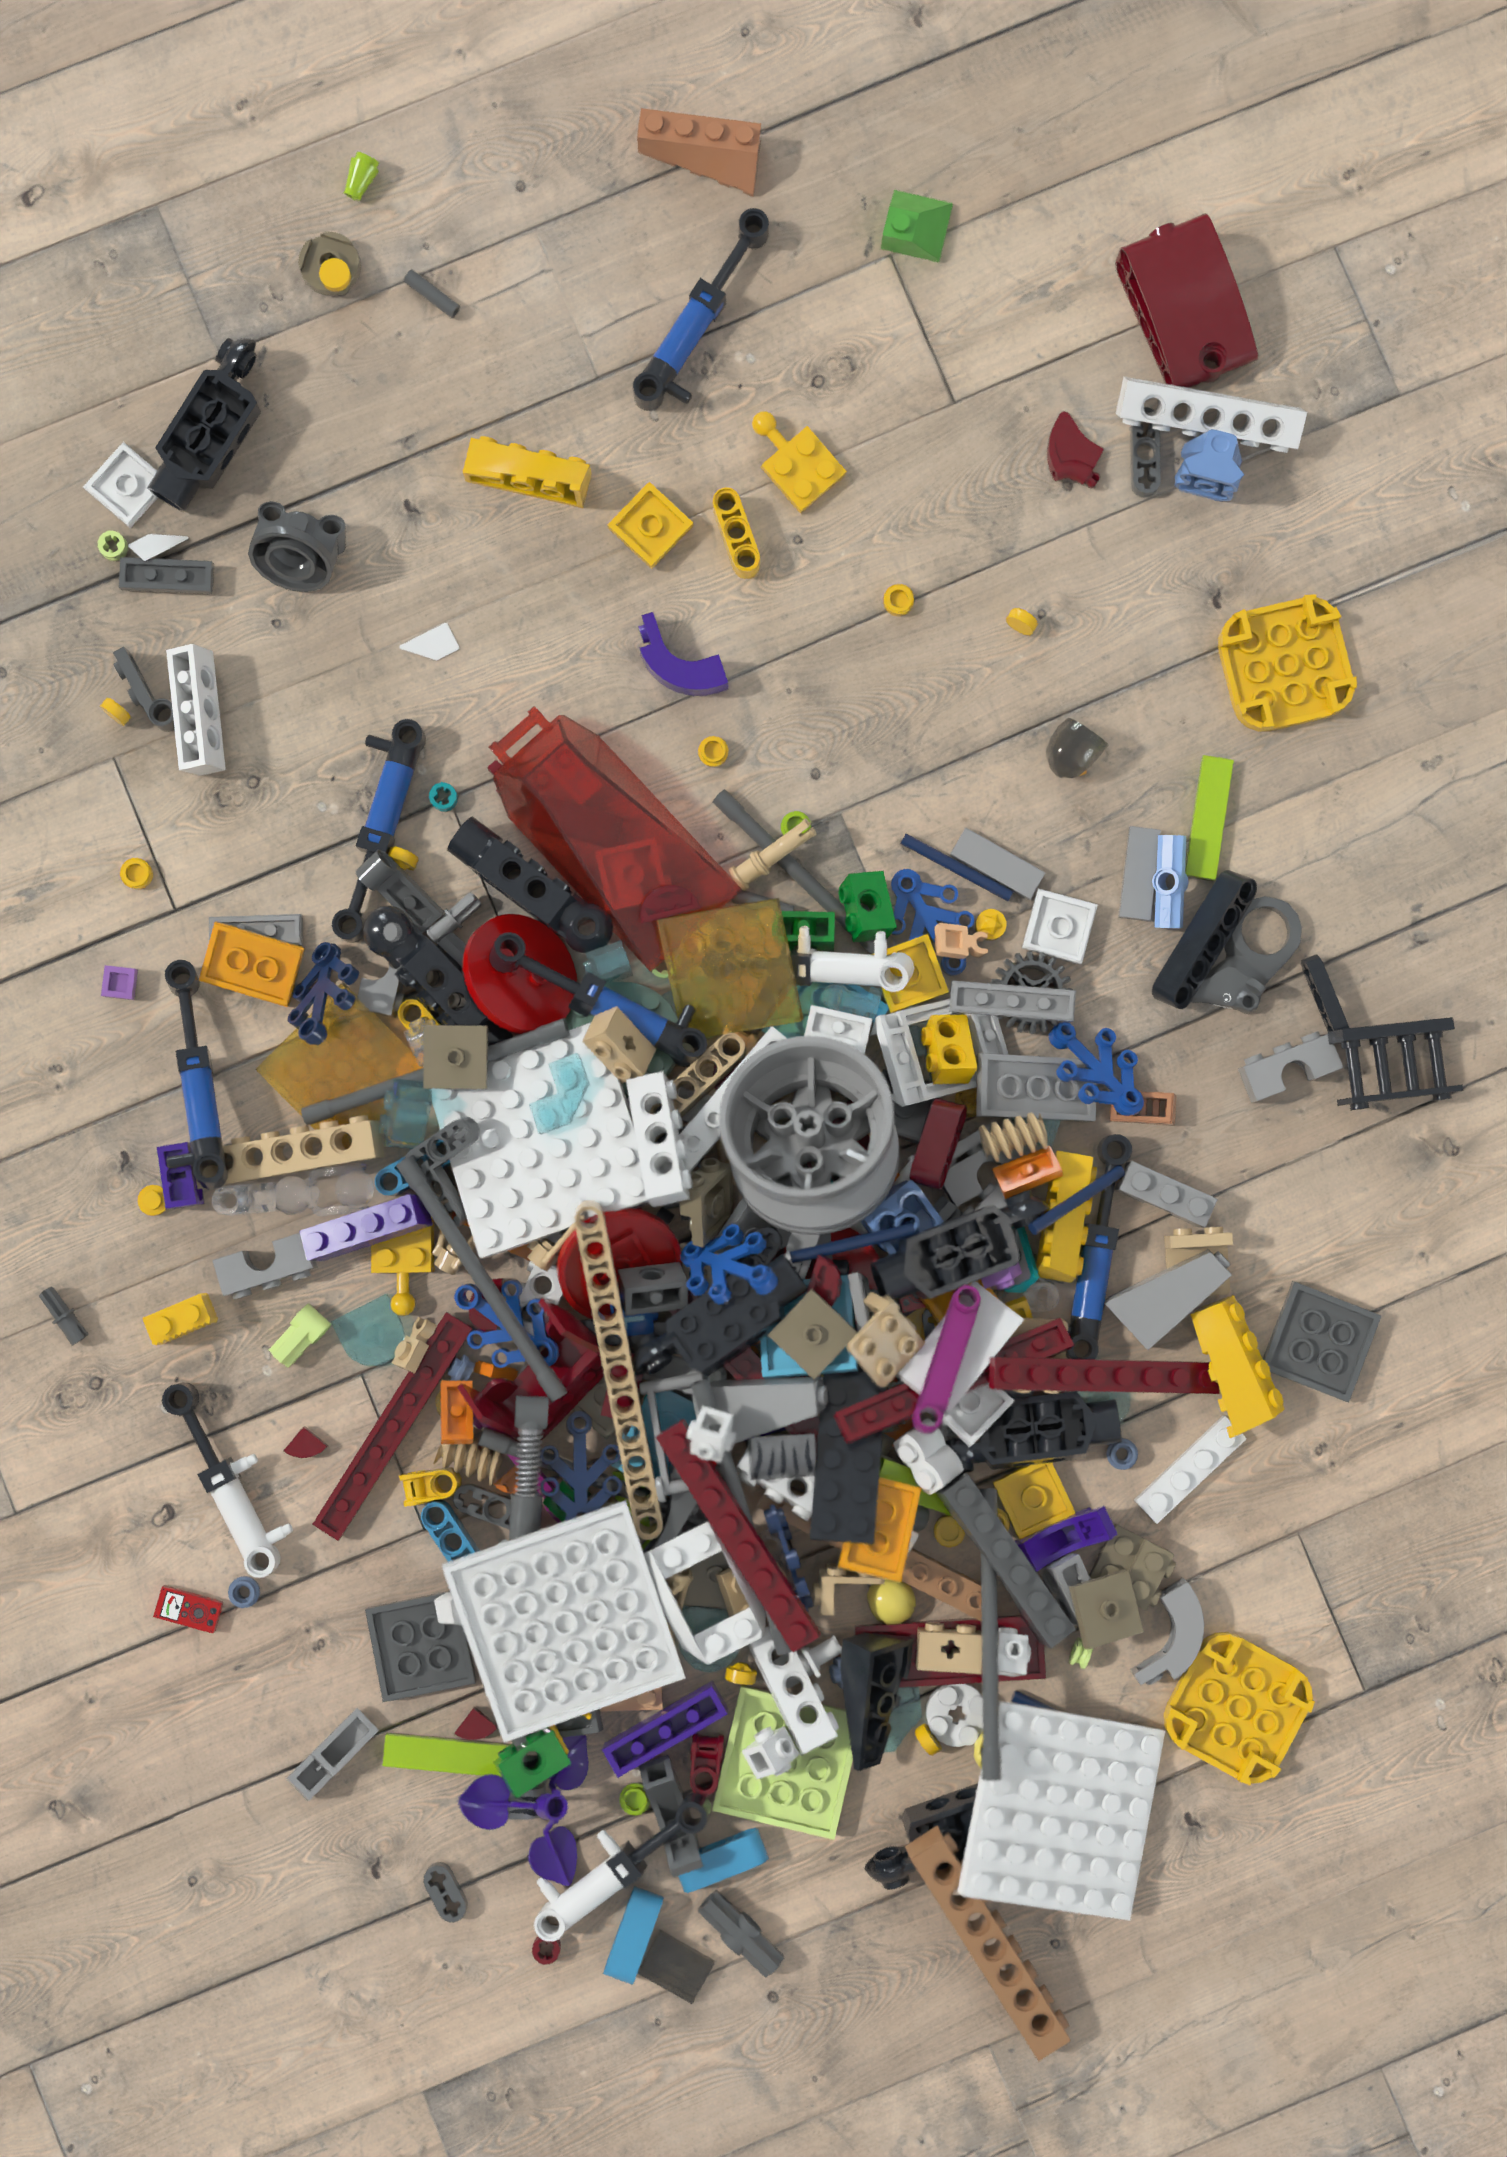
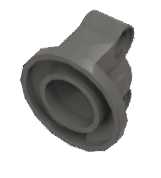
(295, 547)

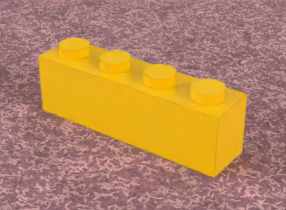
(527, 472)
(1061, 1241)
(1236, 1365)

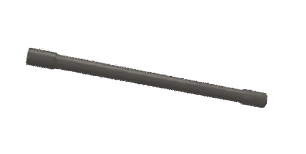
(737, 814)
(329, 1108)
(418, 1182)
(705, 1397)
(507, 1445)
(990, 1699)

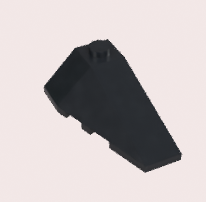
(870, 1681)

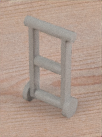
(663, 1483)

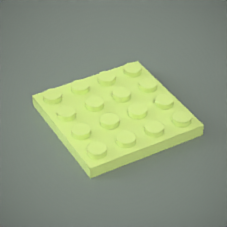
(802, 1798)

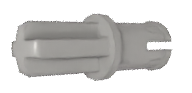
(454, 917)

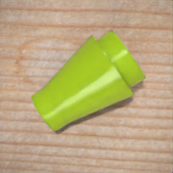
(360, 175)

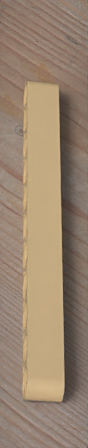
(619, 1385)

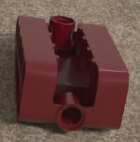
(1187, 302)

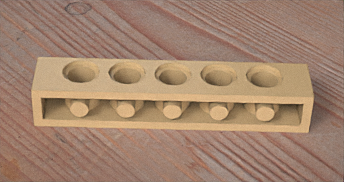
(365, 1146)

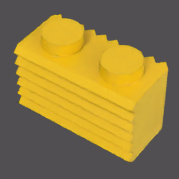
(180, 1319)

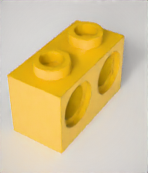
(954, 1048)

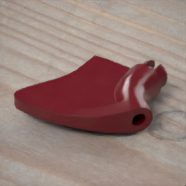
(1071, 453)

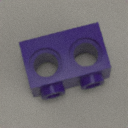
(178, 1183)

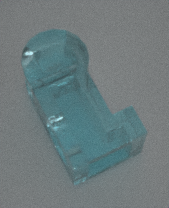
(841, 999)

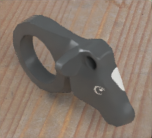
(1243, 974)

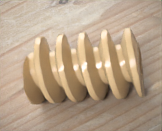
(1013, 1136)
(473, 1458)

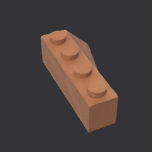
(704, 145)

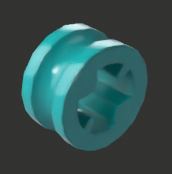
(433, 795)

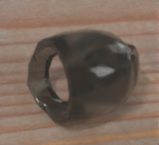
(1073, 749)

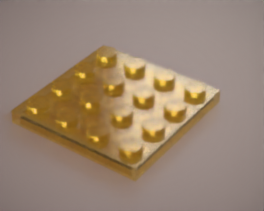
(731, 967)
(352, 1057)

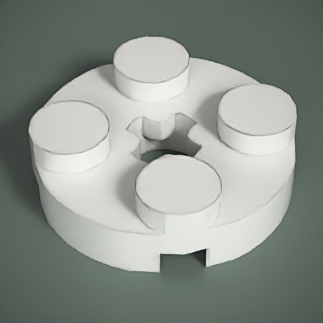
(941, 1723)

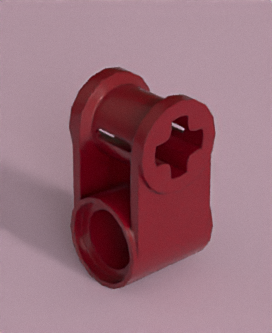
(706, 1760)

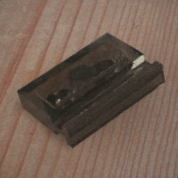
(676, 1966)

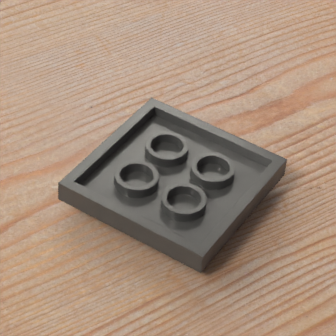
(1321, 1341)
(415, 1651)

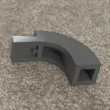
(665, 1797)

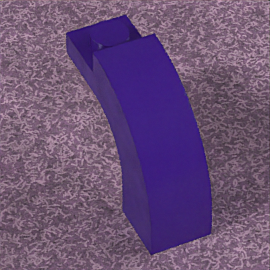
(682, 676)
(1072, 1533)

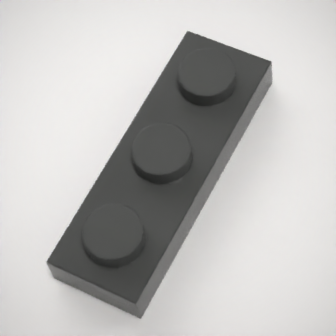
(166, 575)

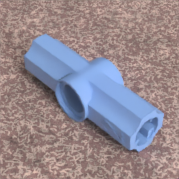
(1170, 860)

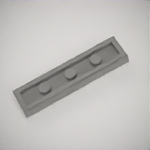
(1012, 1001)

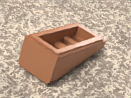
(1170, 1110)

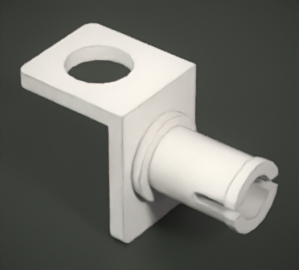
(815, 1657)

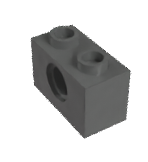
(652, 1288)

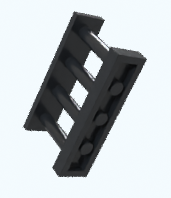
(1405, 1035)

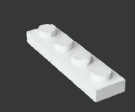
(1188, 1470)

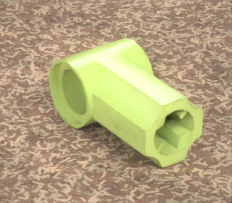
(305, 1330)

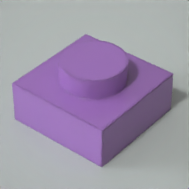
(119, 982)
(1002, 1278)

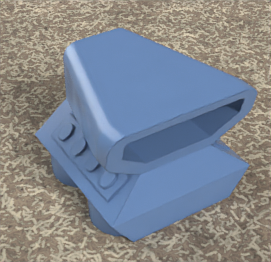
(1210, 466)
(902, 1206)

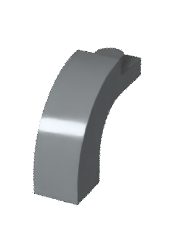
(1184, 1637)

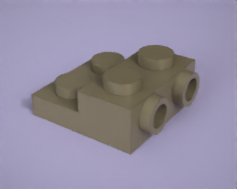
(709, 1200)
(1142, 1558)

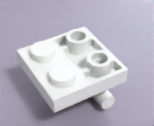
(839, 1026)

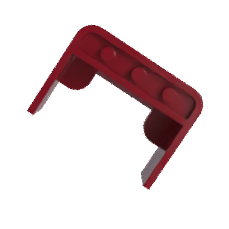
(577, 1368)

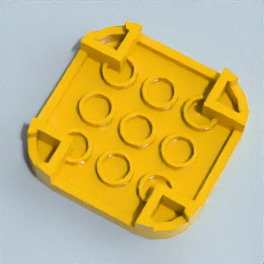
(1286, 663)
(1238, 1708)

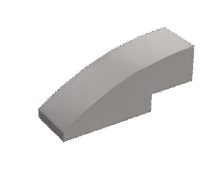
(332, 1754)

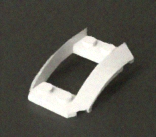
(902, 1058)
(724, 1636)

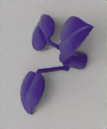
(555, 1853)

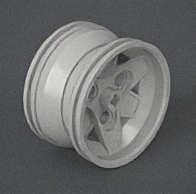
(811, 1068)

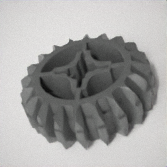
(1051, 976)

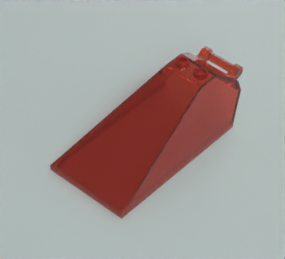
(602, 827)

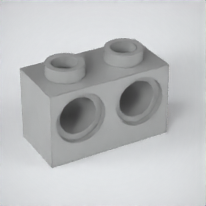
(1059, 1576)

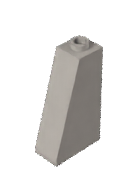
(1169, 1296)
(768, 1403)

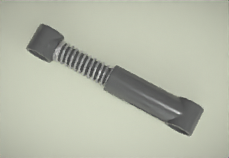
(526, 1503)

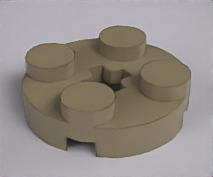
(321, 249)

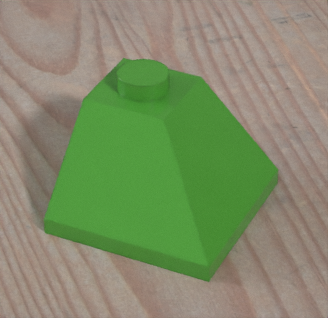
(916, 226)

